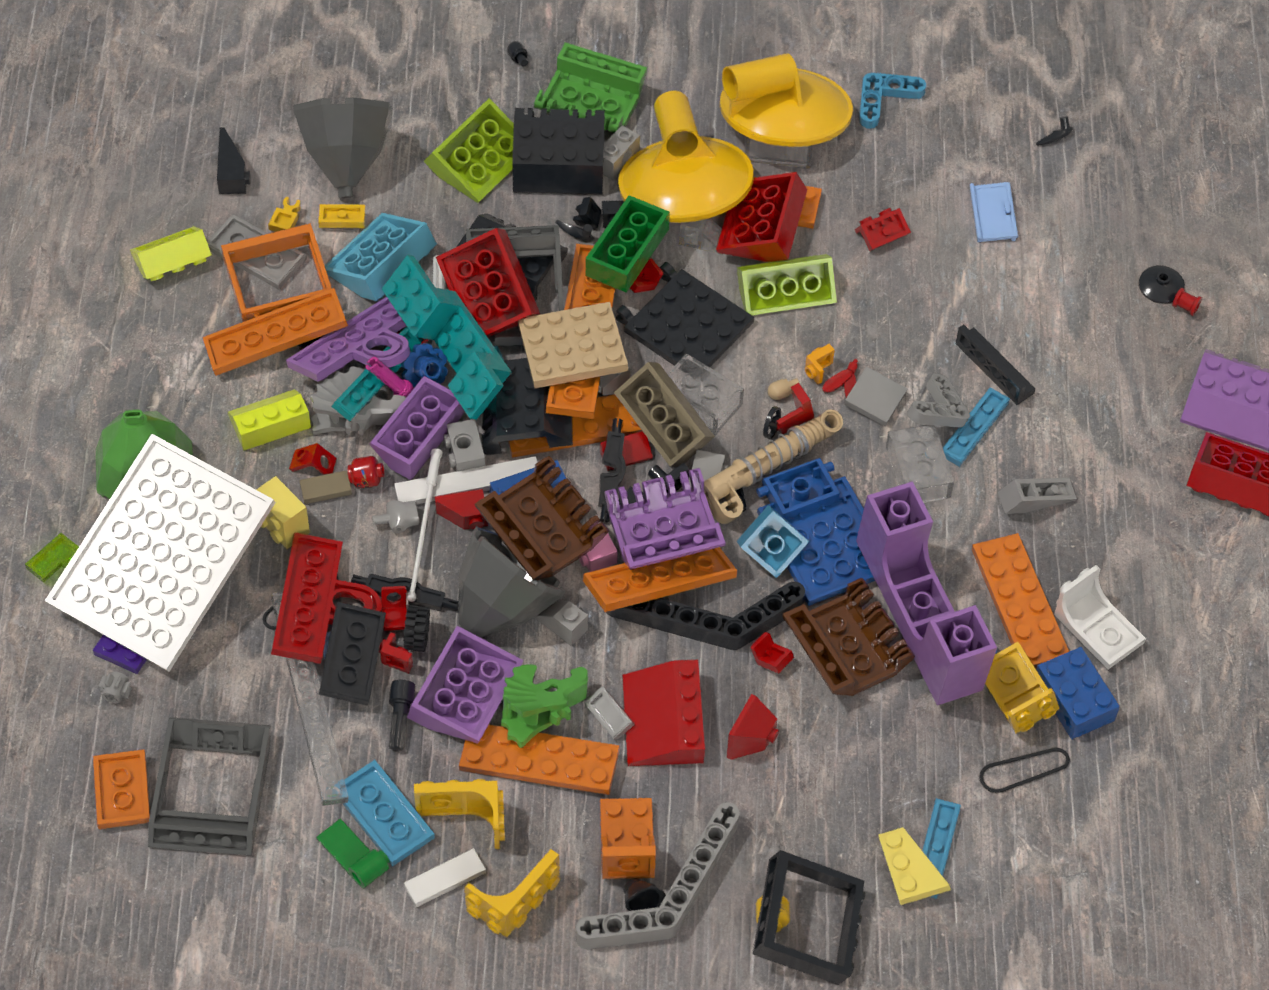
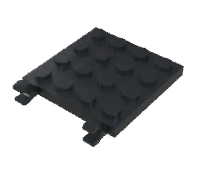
(686, 320)

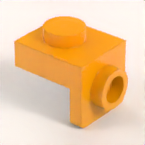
(818, 361)

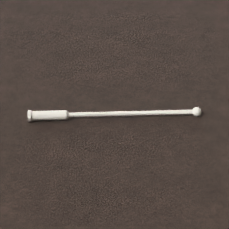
(435, 454)

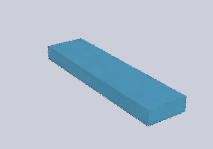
(979, 422)
(940, 833)

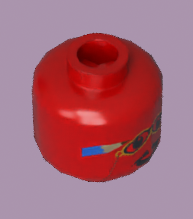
(365, 472)

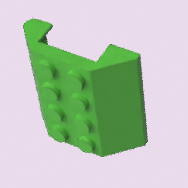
(594, 83)

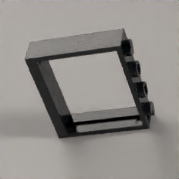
(769, 914)

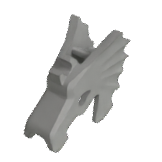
(328, 419)

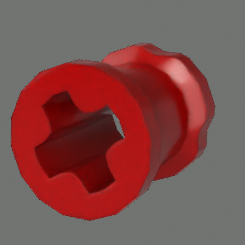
(1187, 301)

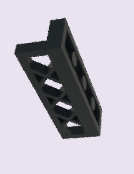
(994, 365)

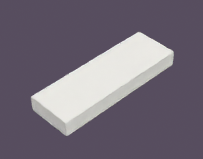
(444, 877)

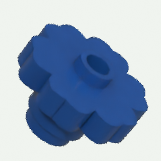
(426, 362)

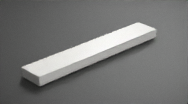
(461, 481)

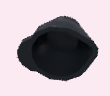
(642, 895)

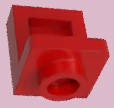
(648, 278)
(770, 654)

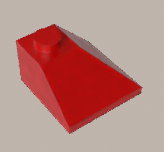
(752, 730)

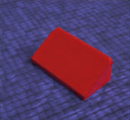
(635, 449)

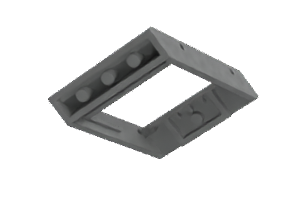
(528, 242)
(202, 830)

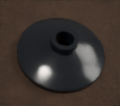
(1157, 290)

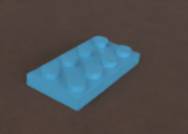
(385, 813)

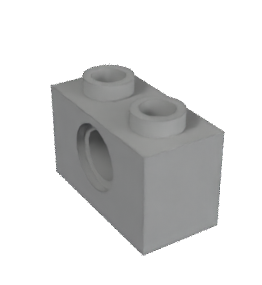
(619, 150)
(464, 435)

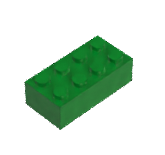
(627, 243)

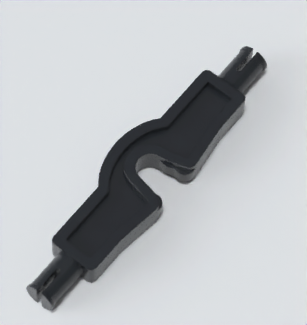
(612, 458)
(425, 596)

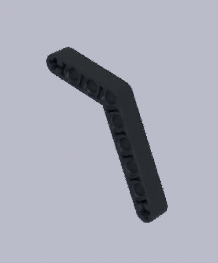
(783, 599)

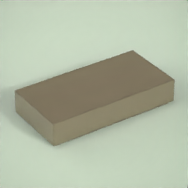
(325, 487)

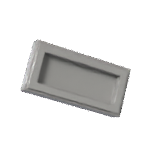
(609, 713)

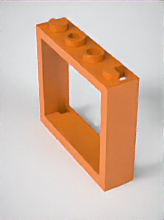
(267, 245)

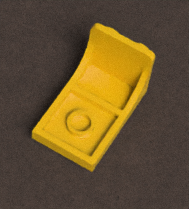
(1019, 689)
(463, 798)
(511, 910)

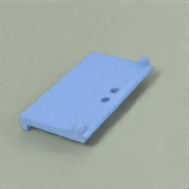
(990, 211)

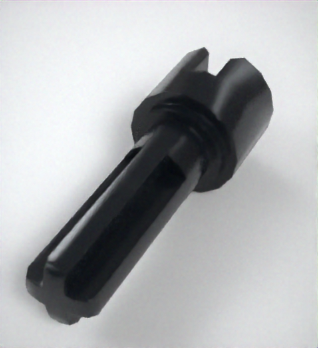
(401, 698)

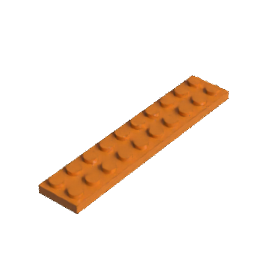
(579, 396)

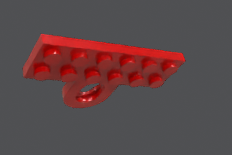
(310, 595)

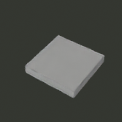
(875, 396)

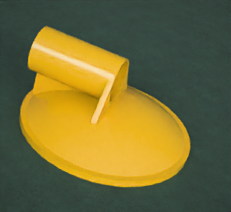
(782, 103)
(685, 171)

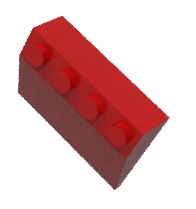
(765, 220)
(489, 281)
(1232, 473)
(666, 714)

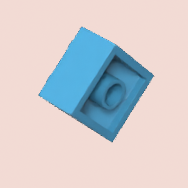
(772, 541)

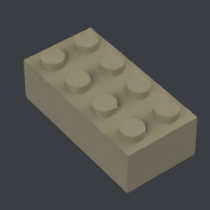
(664, 414)

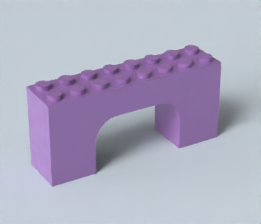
(948, 645)

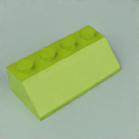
(787, 284)

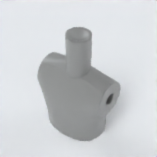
(399, 516)

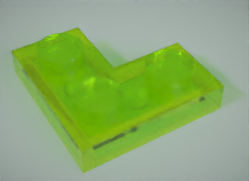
(52, 557)

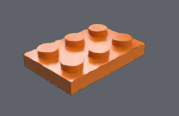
(121, 789)

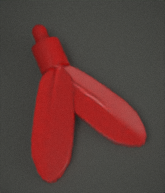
(844, 377)

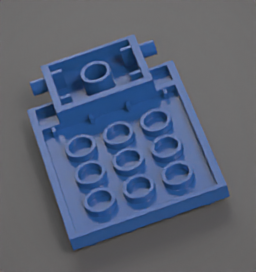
(828, 518)

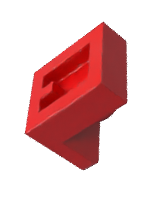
(395, 657)

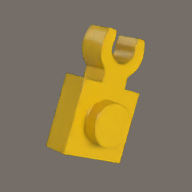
(285, 217)

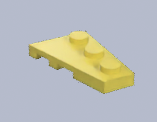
(910, 868)

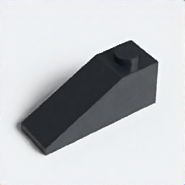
(231, 167)

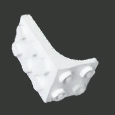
(1095, 620)

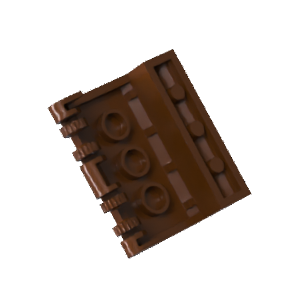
(542, 521)
(850, 642)

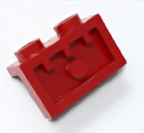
(883, 229)

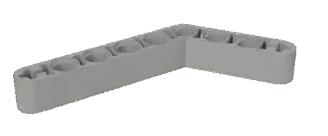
(679, 890)

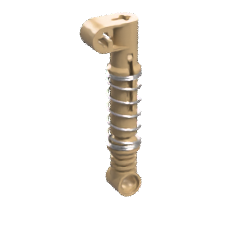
(746, 470)

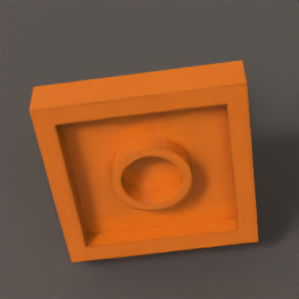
(627, 838)

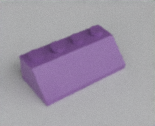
(417, 427)

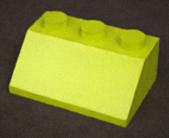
(171, 253)
(270, 419)

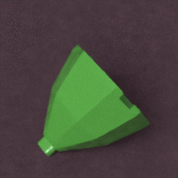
(124, 440)

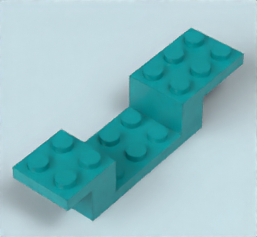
(445, 319)

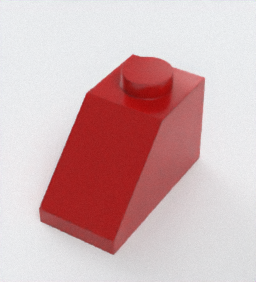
(461, 509)

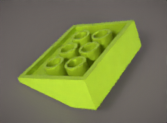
(476, 152)

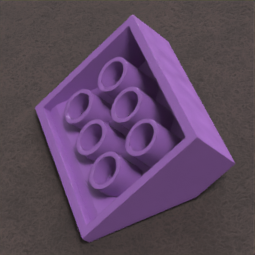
(464, 687)

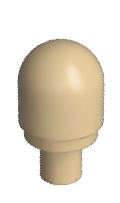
(781, 388)

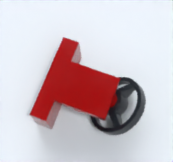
(801, 415)

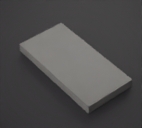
(271, 268)

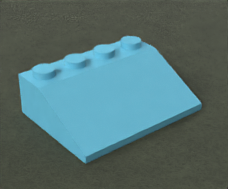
(377, 253)

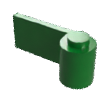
(353, 855)

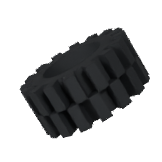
(416, 628)

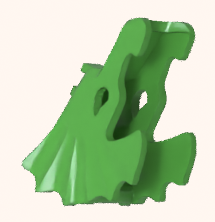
(532, 707)

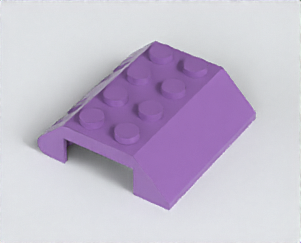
(1230, 400)
(663, 522)

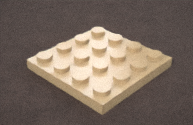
(572, 345)

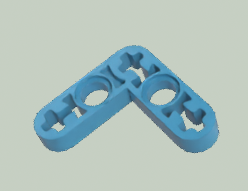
(882, 88)

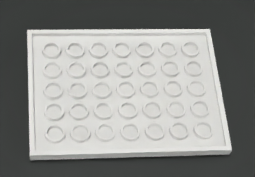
(160, 552)

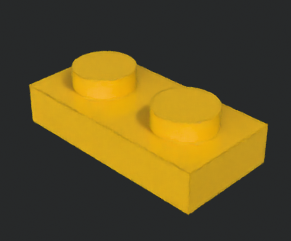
(341, 216)

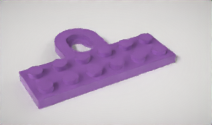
(368, 329)

